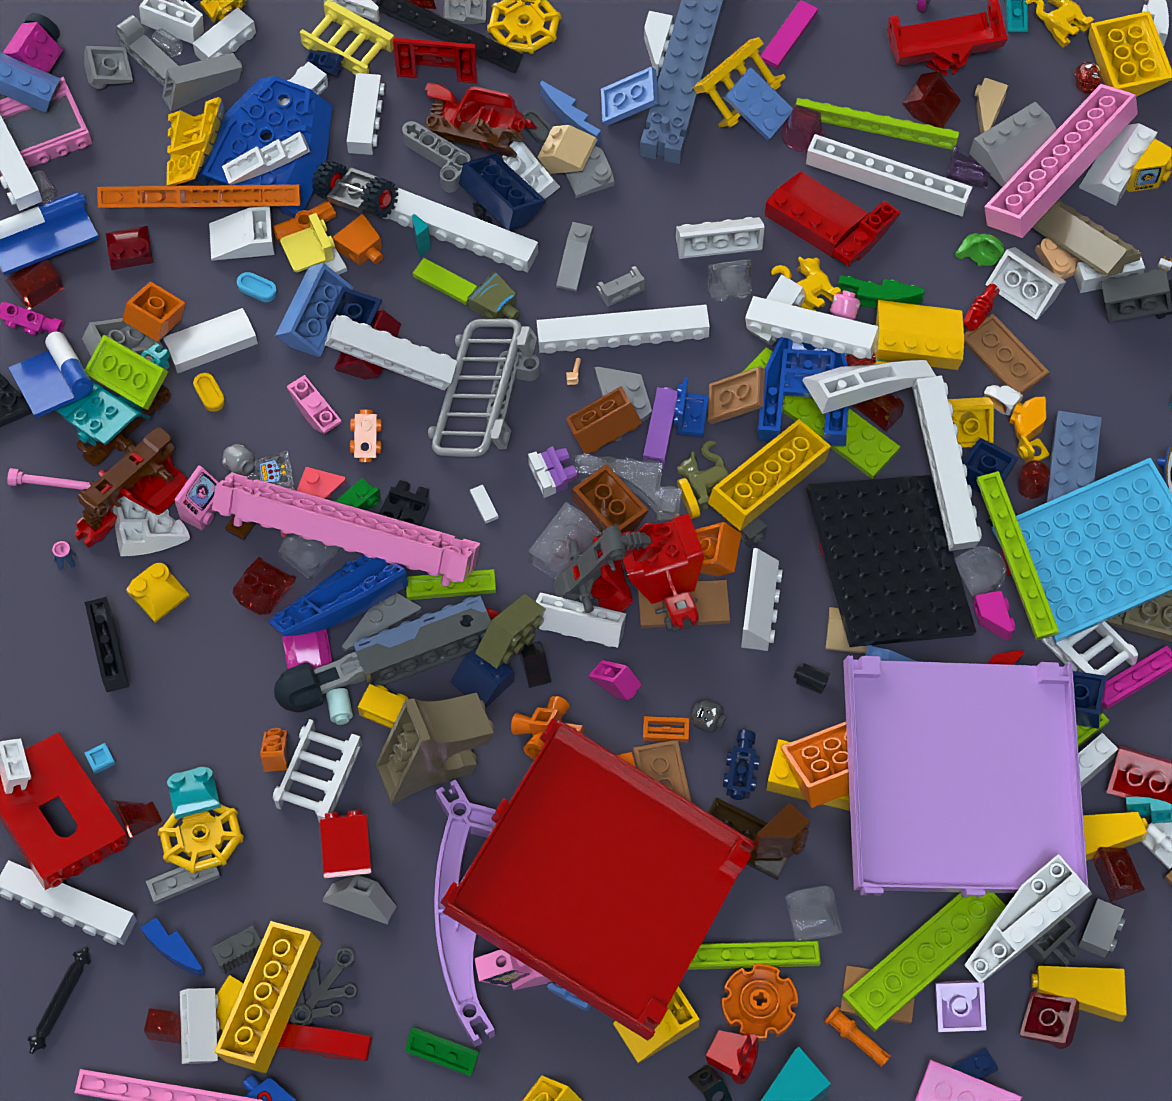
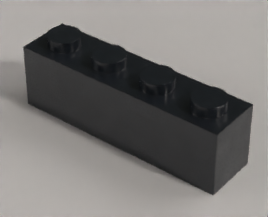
(106, 644)

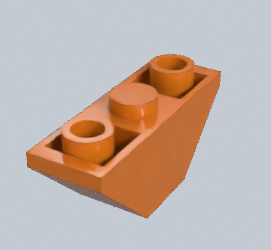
(275, 750)

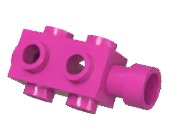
(29, 320)

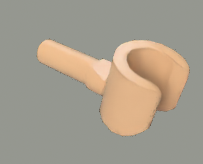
(572, 377)

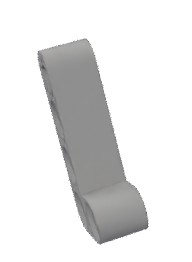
(142, 49)
(417, 137)
(519, 372)

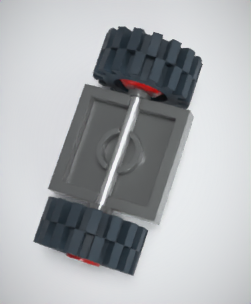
(355, 189)

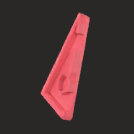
(319, 484)

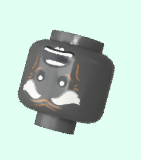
(708, 716)

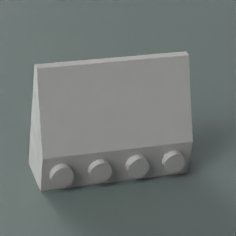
(1012, 142)

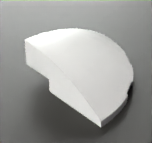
(531, 170)
(145, 532)

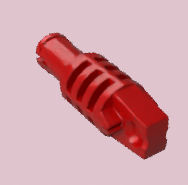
(981, 308)

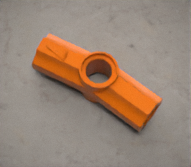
(324, 211)

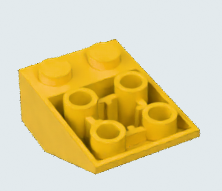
(676, 1023)

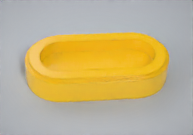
(209, 392)
(688, 498)

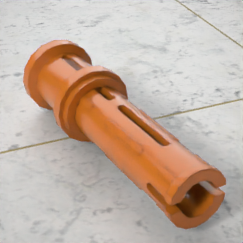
(848, 1029)

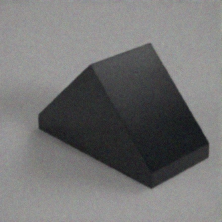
(535, 665)

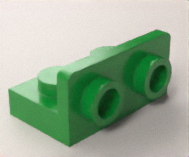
(361, 496)

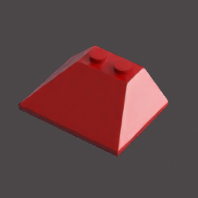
(414, 52)

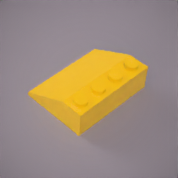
(1130, 53)
(919, 334)

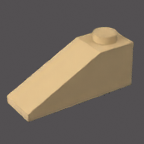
(989, 102)

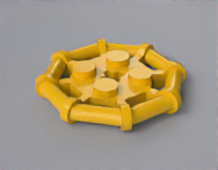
(524, 32)
(202, 846)

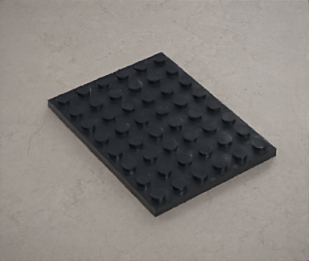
(890, 561)

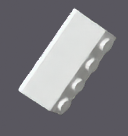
(1113, 167)
(719, 237)
(760, 601)

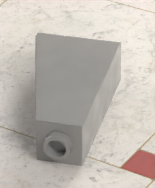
(199, 79)

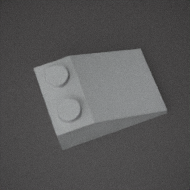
(118, 331)

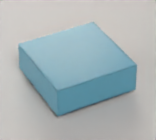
(99, 758)

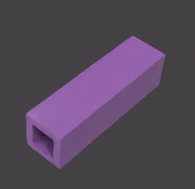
(660, 425)

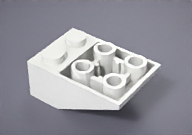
(242, 234)

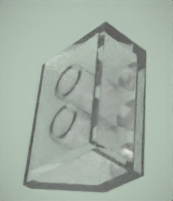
(551, 549)

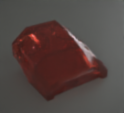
(262, 587)

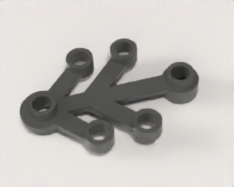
(321, 991)

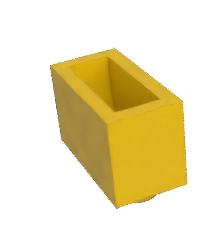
(381, 705)

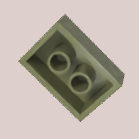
(511, 631)

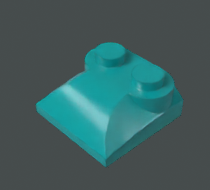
(193, 792)

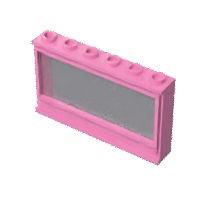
(47, 134)

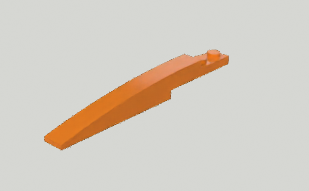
(198, 196)

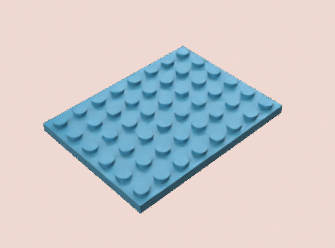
(1102, 547)

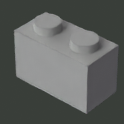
(1101, 928)

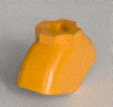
(1029, 417)

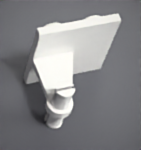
(1160, 842)

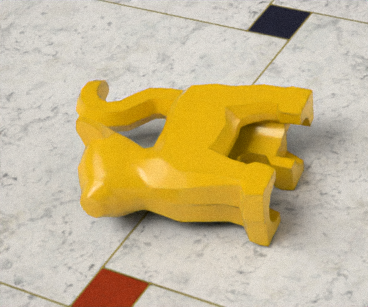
(1060, 20)
(814, 283)

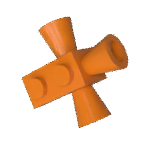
(536, 725)

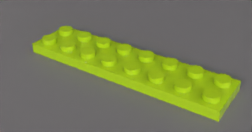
(865, 445)
(922, 958)

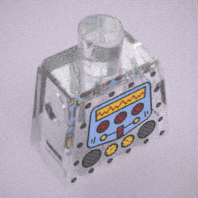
(274, 470)

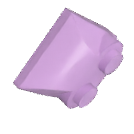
(960, 1006)

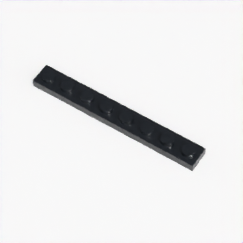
(451, 32)

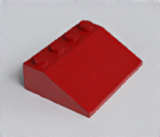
(814, 212)

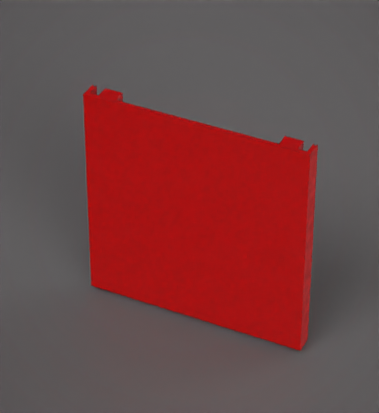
(600, 879)

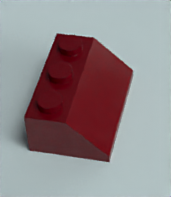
(363, 369)

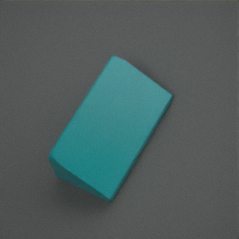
(421, 235)

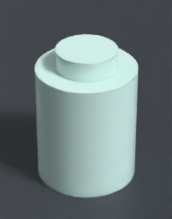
(339, 706)

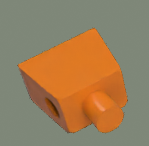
(359, 242)

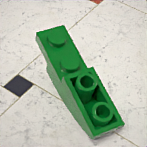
(891, 290)

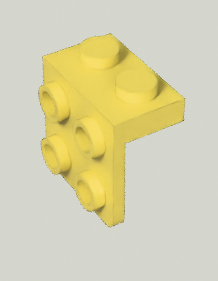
(308, 245)

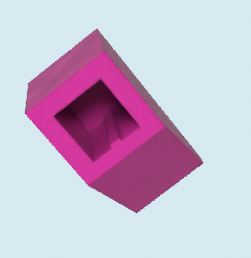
(993, 614)

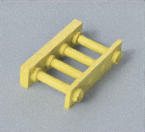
(350, 22)

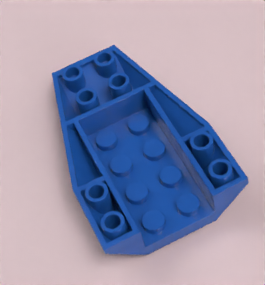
(341, 596)

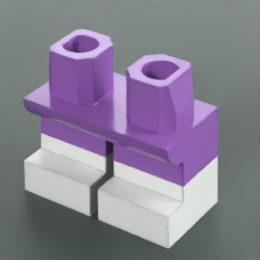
(549, 472)

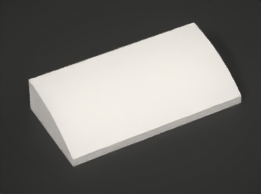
(210, 340)

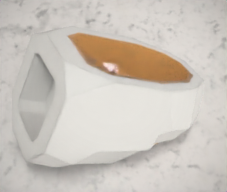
(1003, 398)

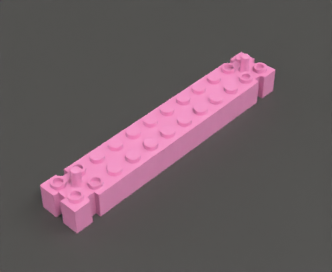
(346, 527)

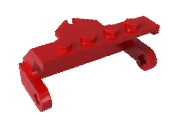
(947, 41)

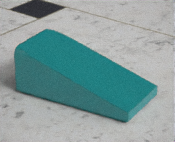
(1016, 16)

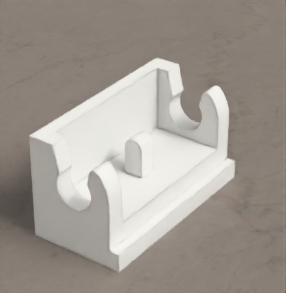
(13, 765)

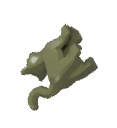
(703, 481)

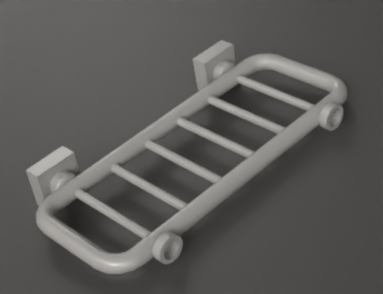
(497, 429)

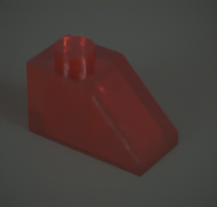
(163, 1026)

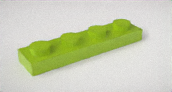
(430, 586)

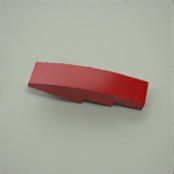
(325, 1042)

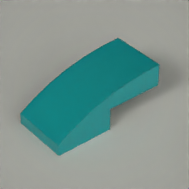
(1159, 810)

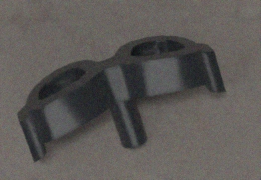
(480, 212)

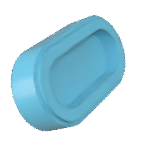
(256, 287)

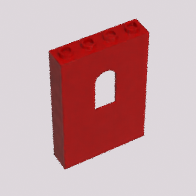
(59, 775)

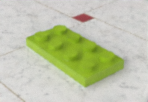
(126, 372)

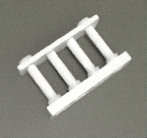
(1067, 654)
(331, 788)

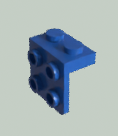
(690, 411)

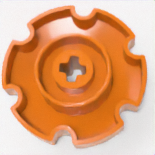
(765, 984)

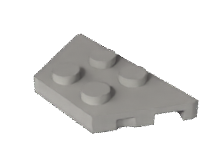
(633, 386)

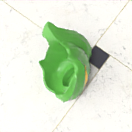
(982, 249)

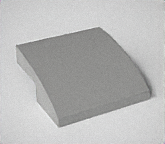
(465, 11)

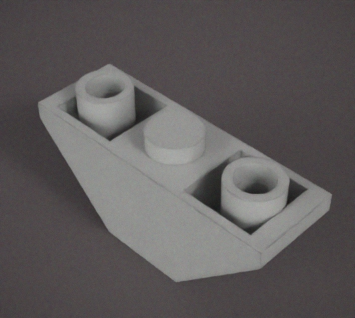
(361, 897)

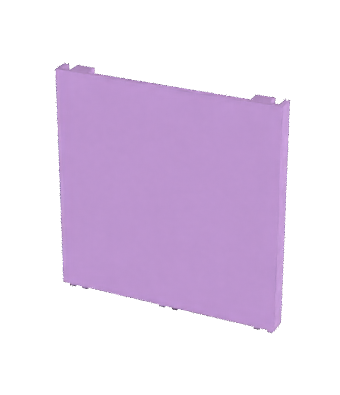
(961, 775)

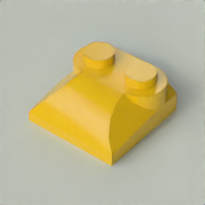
(157, 591)

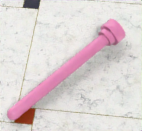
(16, 478)

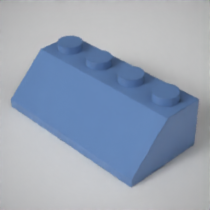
(27, 83)
(305, 320)

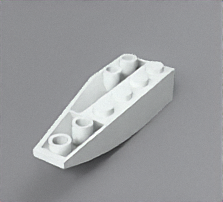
(860, 383)
(1028, 916)

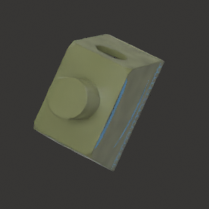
(494, 299)

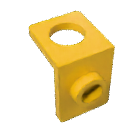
(1027, 452)

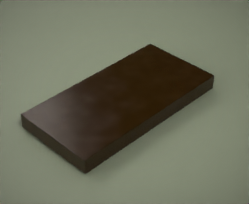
(749, 827)

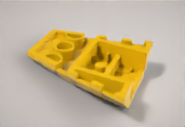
(192, 141)

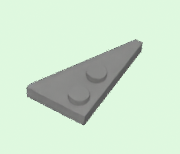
(382, 616)

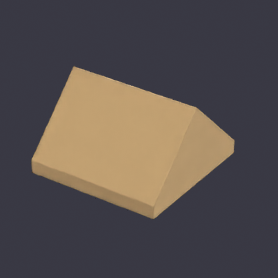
(836, 634)

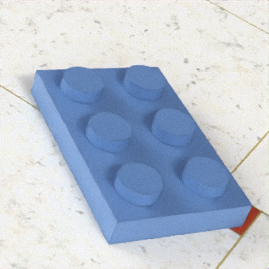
(629, 96)
(758, 103)

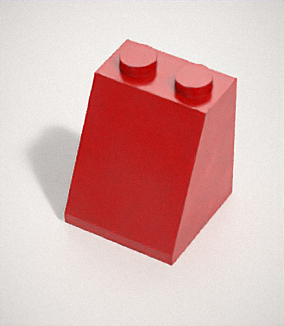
(345, 844)

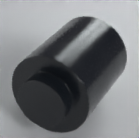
(811, 678)

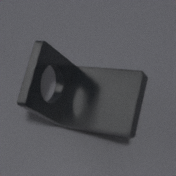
(709, 1083)

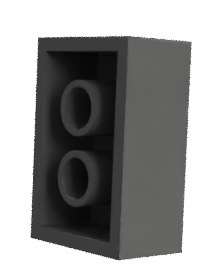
(1137, 295)

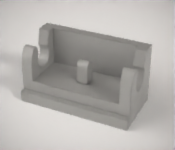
(621, 287)

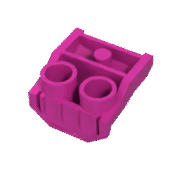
(307, 648)

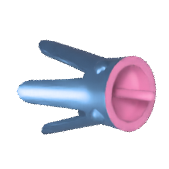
(62, 551)

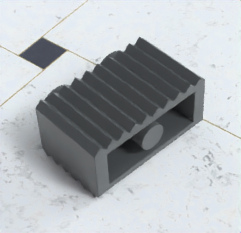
(237, 950)

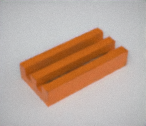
(665, 721)

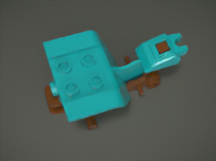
(106, 415)

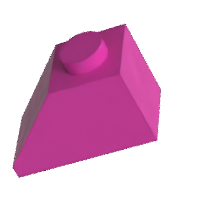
(615, 679)

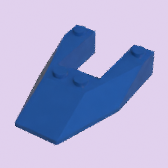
(784, 377)

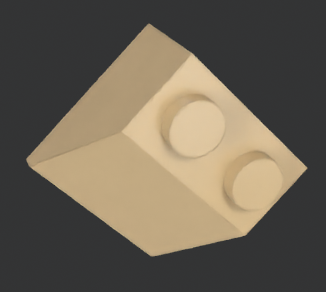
(566, 149)

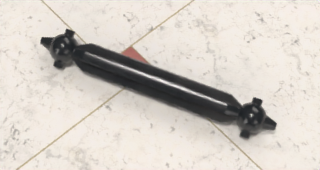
(58, 1000)

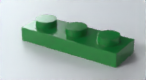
(442, 1051)

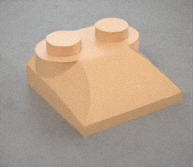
(1057, 259)

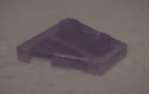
(967, 170)

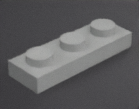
(179, 881)

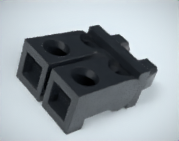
(405, 505)

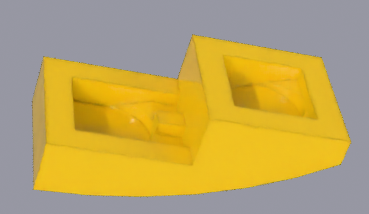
(226, 999)

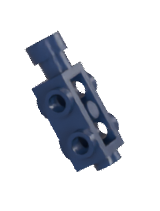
(739, 773)

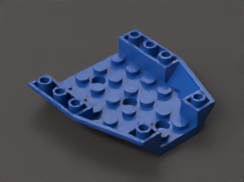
(261, 113)

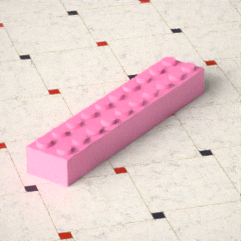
(1061, 160)

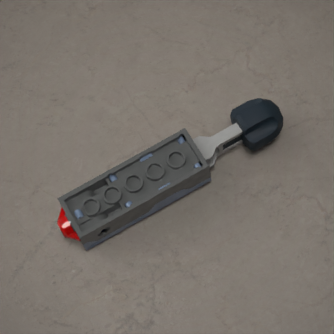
(390, 654)

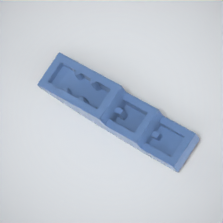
(565, 109)

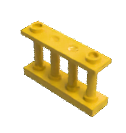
(722, 73)

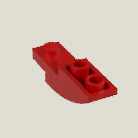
(867, 234)

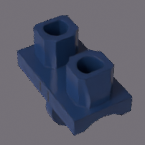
(326, 61)

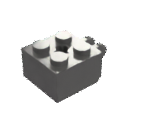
(1052, 940)

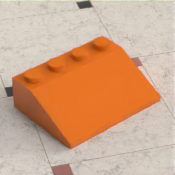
(820, 764)

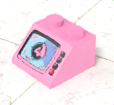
(196, 499)

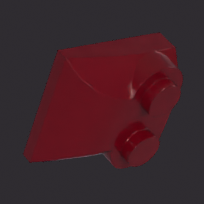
(129, 248)
(1050, 1019)

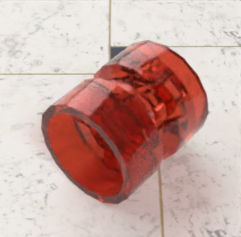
(1033, 479)

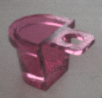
(801, 128)

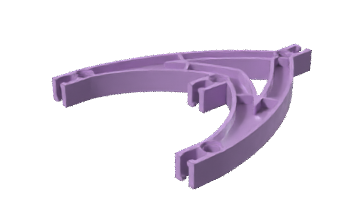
(454, 940)

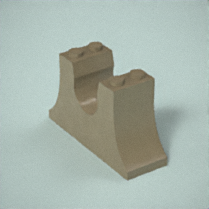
(432, 744)

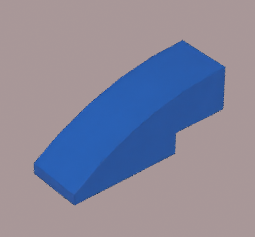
(172, 947)

